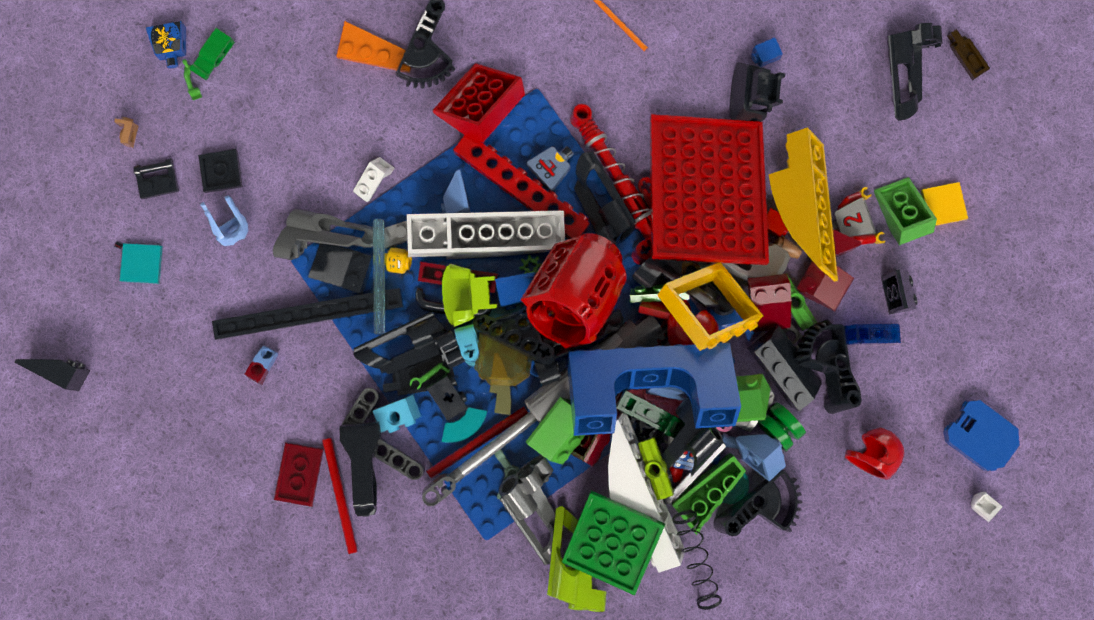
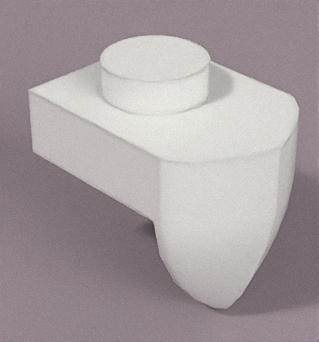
(985, 505)

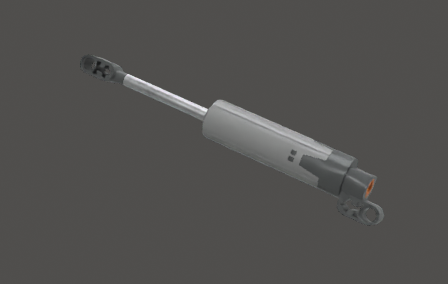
(630, 335)

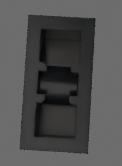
(449, 406)

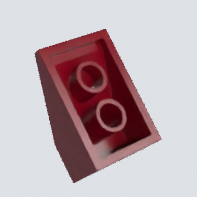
(772, 299)

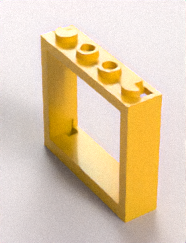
(730, 289)

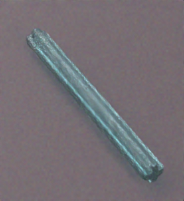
(379, 276)

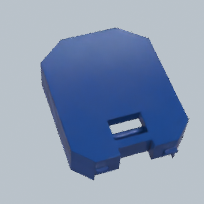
(988, 441)

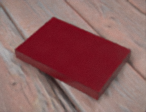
(298, 474)

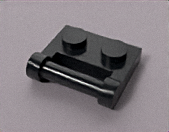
(156, 185)

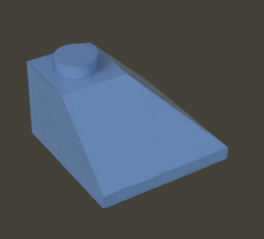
(455, 196)

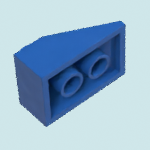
(511, 290)

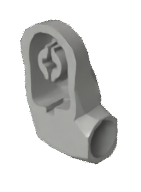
(777, 264)

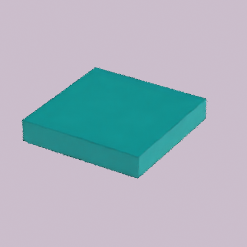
(141, 263)

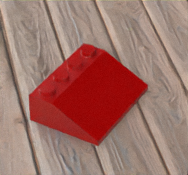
(480, 101)

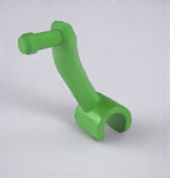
(194, 92)
(432, 372)

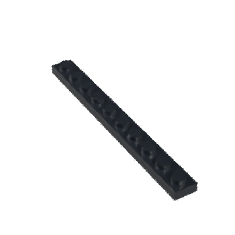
(303, 314)

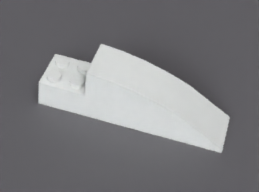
(484, 233)
(634, 489)

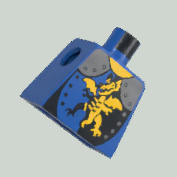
(168, 42)

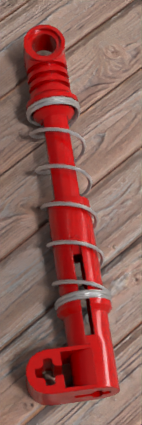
(595, 139)

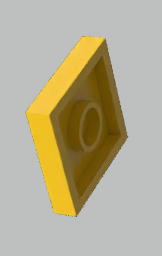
(946, 203)

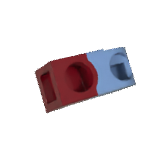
(261, 365)

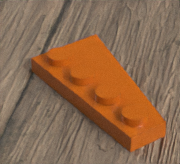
(369, 49)

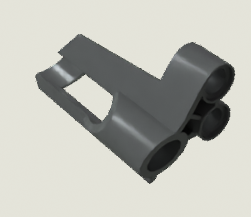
(315, 227)
(523, 496)

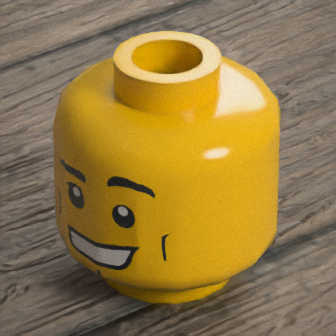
(397, 260)

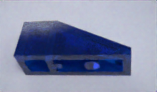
(872, 334)

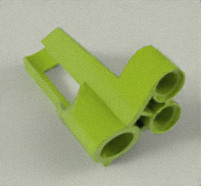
(567, 582)

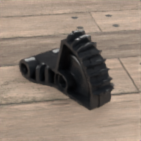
(430, 52)
(834, 362)
(360, 444)
(742, 512)

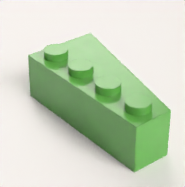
(709, 490)

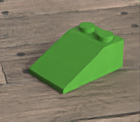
(905, 211)

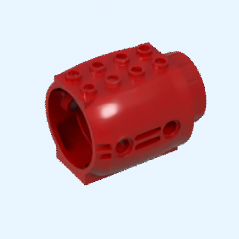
(575, 289)

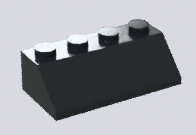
(777, 358)

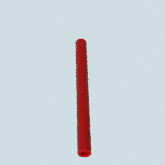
(476, 443)
(339, 495)

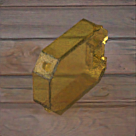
(501, 364)

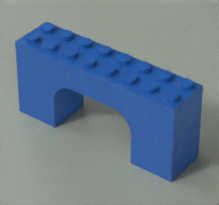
(601, 374)

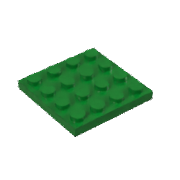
(613, 543)

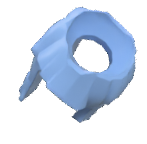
(232, 230)

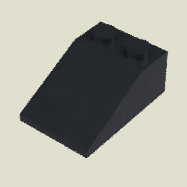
(341, 267)
(899, 292)
(65, 374)

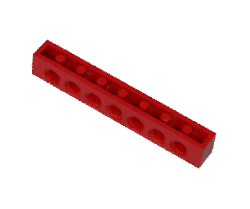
(464, 151)

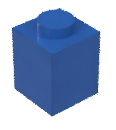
(766, 52)

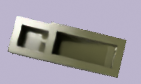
(503, 399)

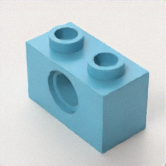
(407, 410)

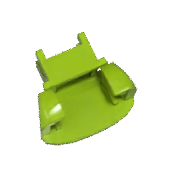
(464, 294)

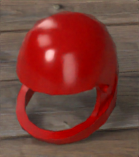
(677, 335)
(882, 453)

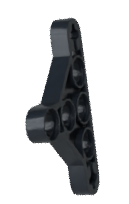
(511, 326)

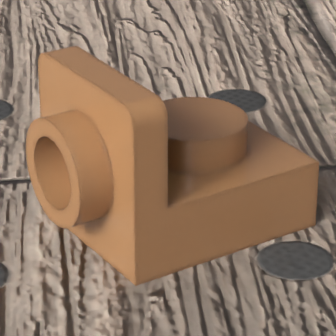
(129, 132)

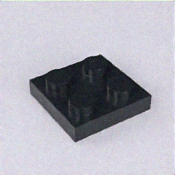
(220, 171)

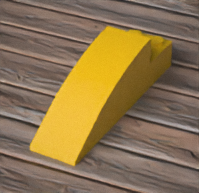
(804, 199)

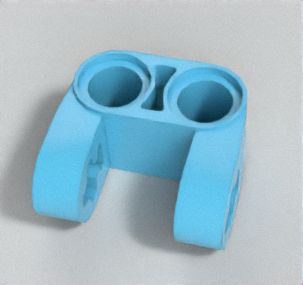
(468, 341)

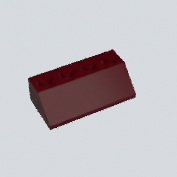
(592, 445)

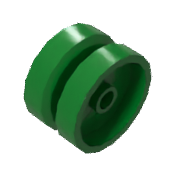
(782, 426)

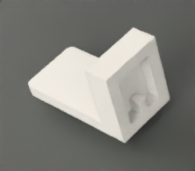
(372, 178)

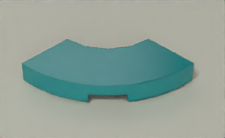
(465, 426)

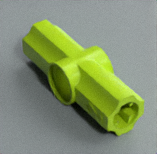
(659, 481)

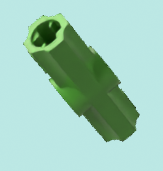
(801, 313)

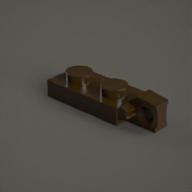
(967, 55)

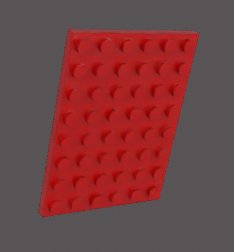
(708, 190)

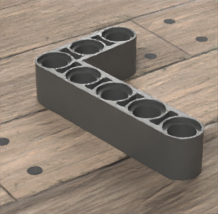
(392, 452)

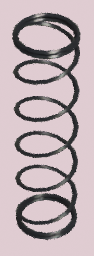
(703, 598)

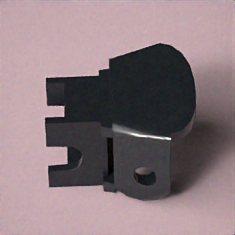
(754, 86)

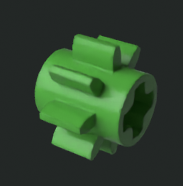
(526, 264)

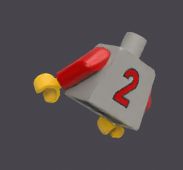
(855, 219)

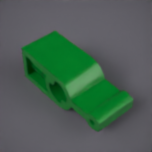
(212, 53)

